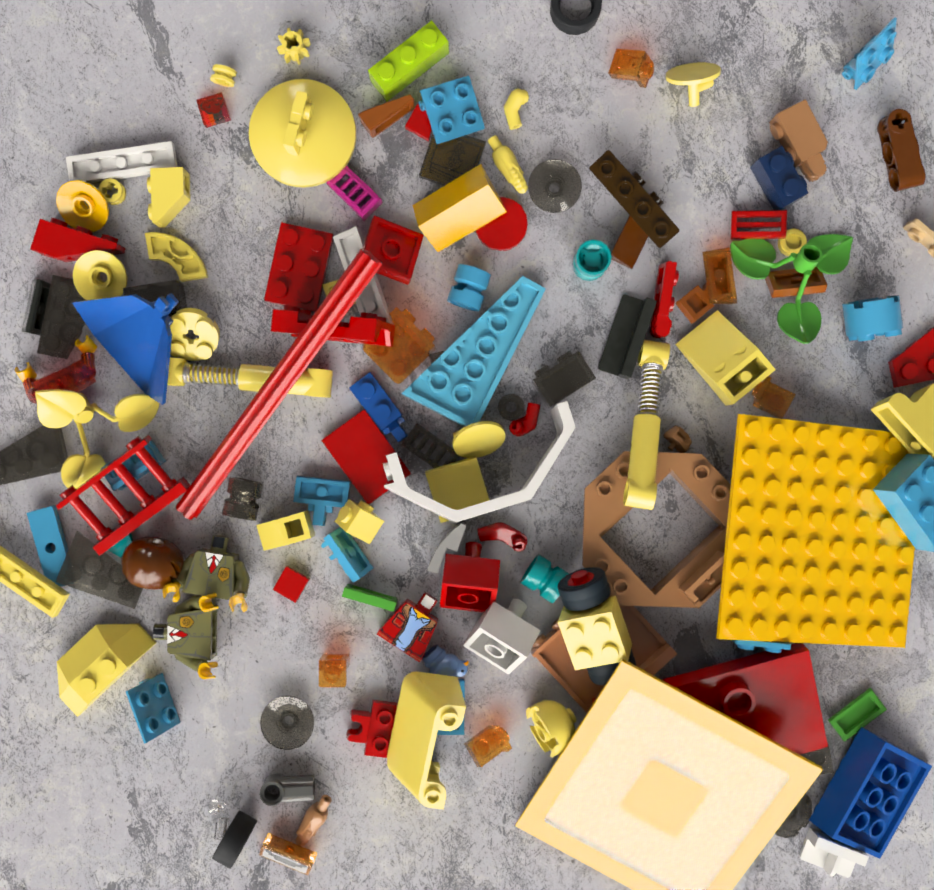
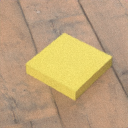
(457, 484)

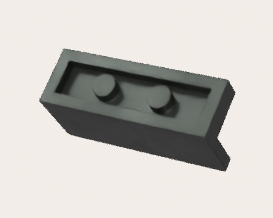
(626, 336)

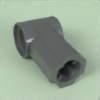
(291, 789)

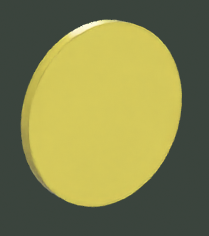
(697, 76)
(478, 439)

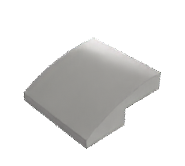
(450, 541)

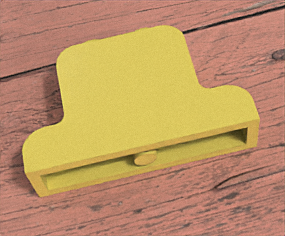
(910, 419)

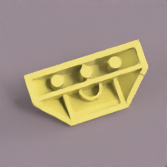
(99, 662)

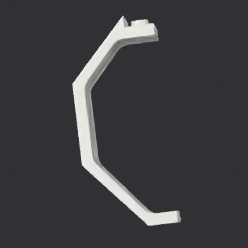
(564, 428)

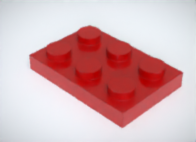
(299, 267)

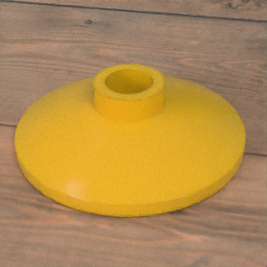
(73, 209)

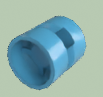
(469, 285)

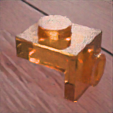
(632, 66)
(772, 398)
(488, 744)

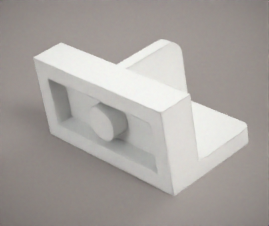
(831, 854)

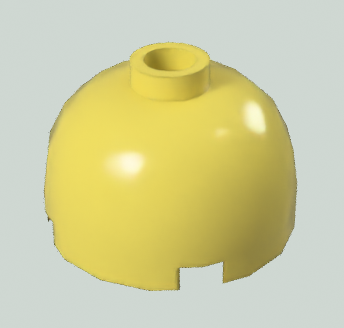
(552, 725)

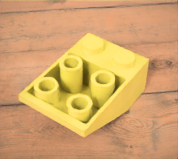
(725, 358)

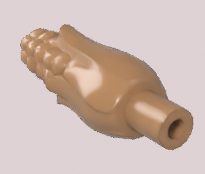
(313, 820)

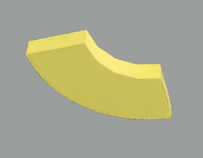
(177, 254)

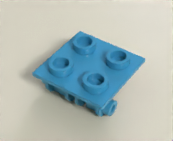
(871, 56)
(452, 109)
(153, 707)

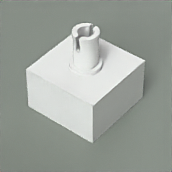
(503, 636)

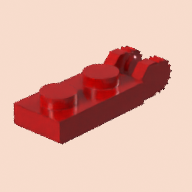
(666, 279)

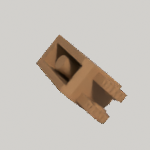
(802, 138)

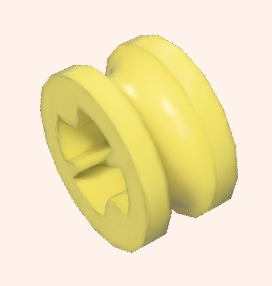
(223, 75)
(108, 184)

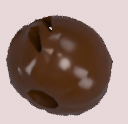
(151, 562)

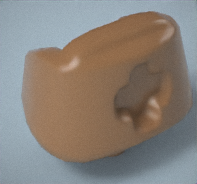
(678, 438)

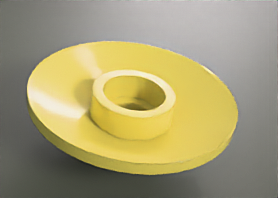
(87, 275)

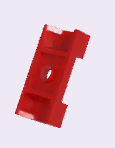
(362, 330)

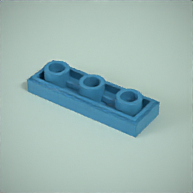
(47, 530)

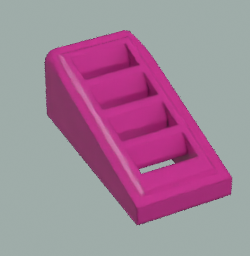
(369, 207)

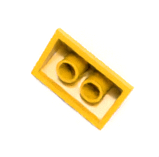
(458, 208)

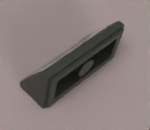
(36, 307)

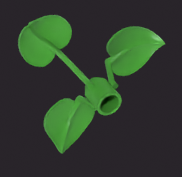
(826, 252)

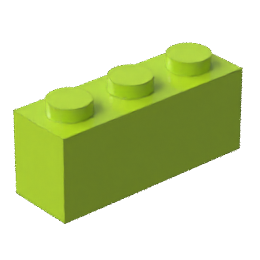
(409, 61)

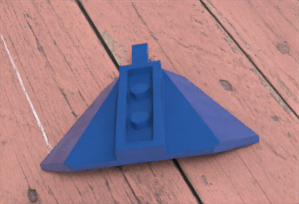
(135, 336)

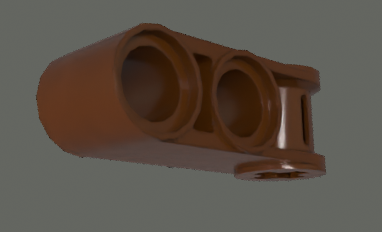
(901, 151)

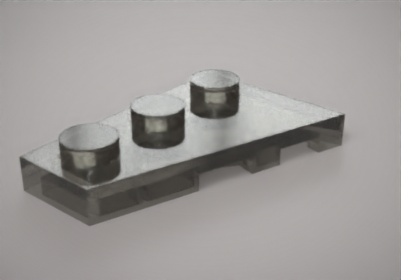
(61, 320)
(96, 574)

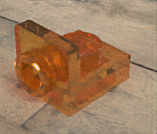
(333, 670)

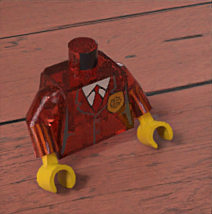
(70, 377)

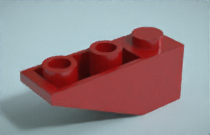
(68, 245)

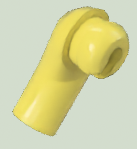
(515, 100)

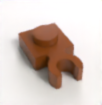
(695, 303)

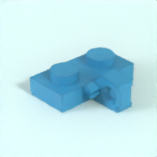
(321, 495)

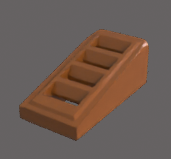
(383, 116)

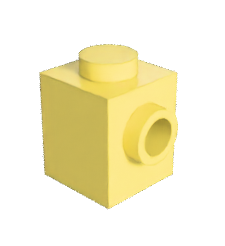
(359, 520)

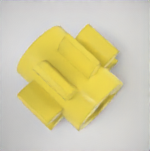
(293, 38)

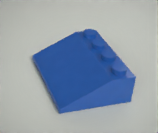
(869, 793)

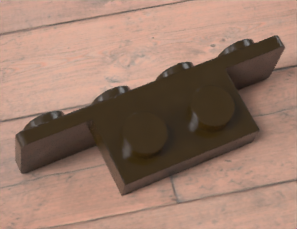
(636, 201)

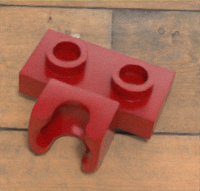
(374, 727)

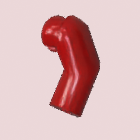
(527, 423)

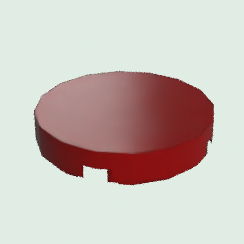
(506, 230)

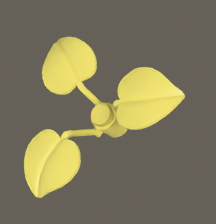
(59, 407)

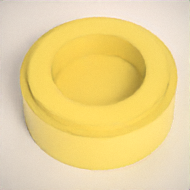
(793, 243)

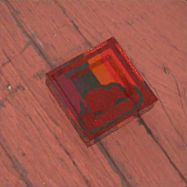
(213, 110)

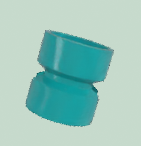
(591, 260)
(543, 577)

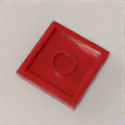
(394, 247)

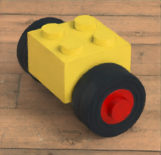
(593, 624)

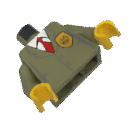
(213, 572)
(192, 634)

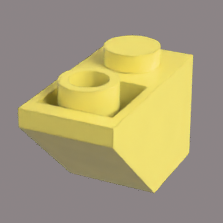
(168, 192)
(286, 530)

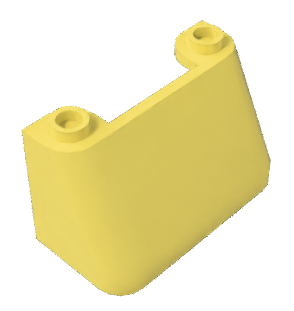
(424, 706)

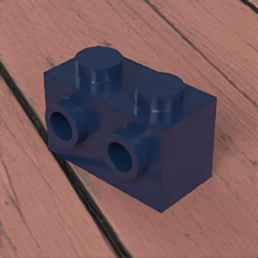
(779, 178)

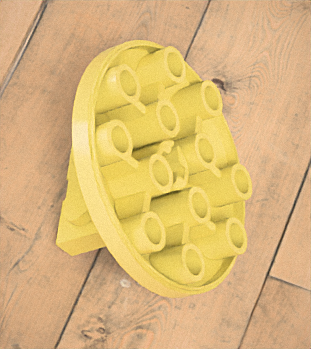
(302, 133)

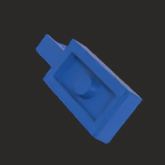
(379, 406)

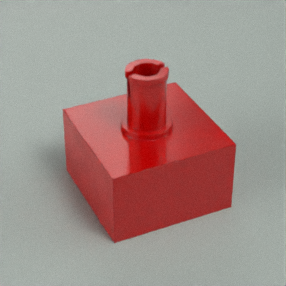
(469, 580)

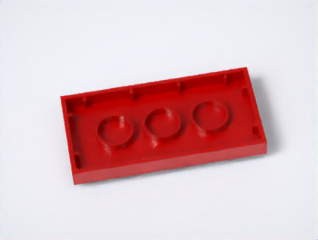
(766, 693)

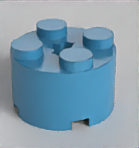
(873, 317)

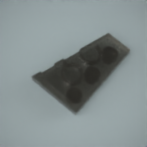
(33, 456)

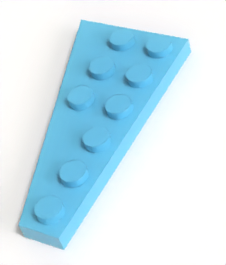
(472, 367)

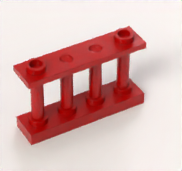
(128, 521)

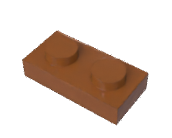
(787, 283)

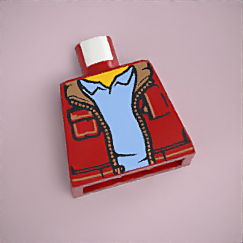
(411, 626)

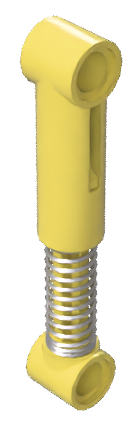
(247, 377)
(641, 486)

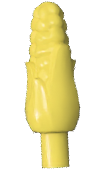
(508, 165)

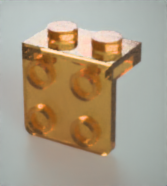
(408, 350)

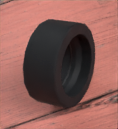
(574, 27)
(234, 839)

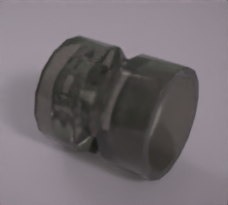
(242, 498)

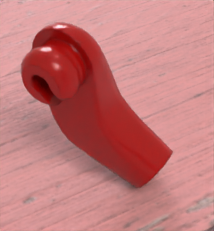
(505, 533)

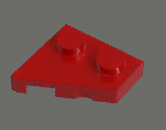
(915, 362)

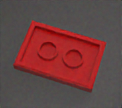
(360, 452)

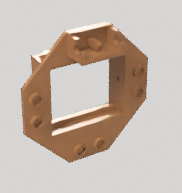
(692, 578)

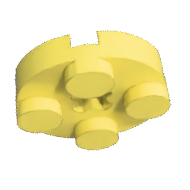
(197, 348)

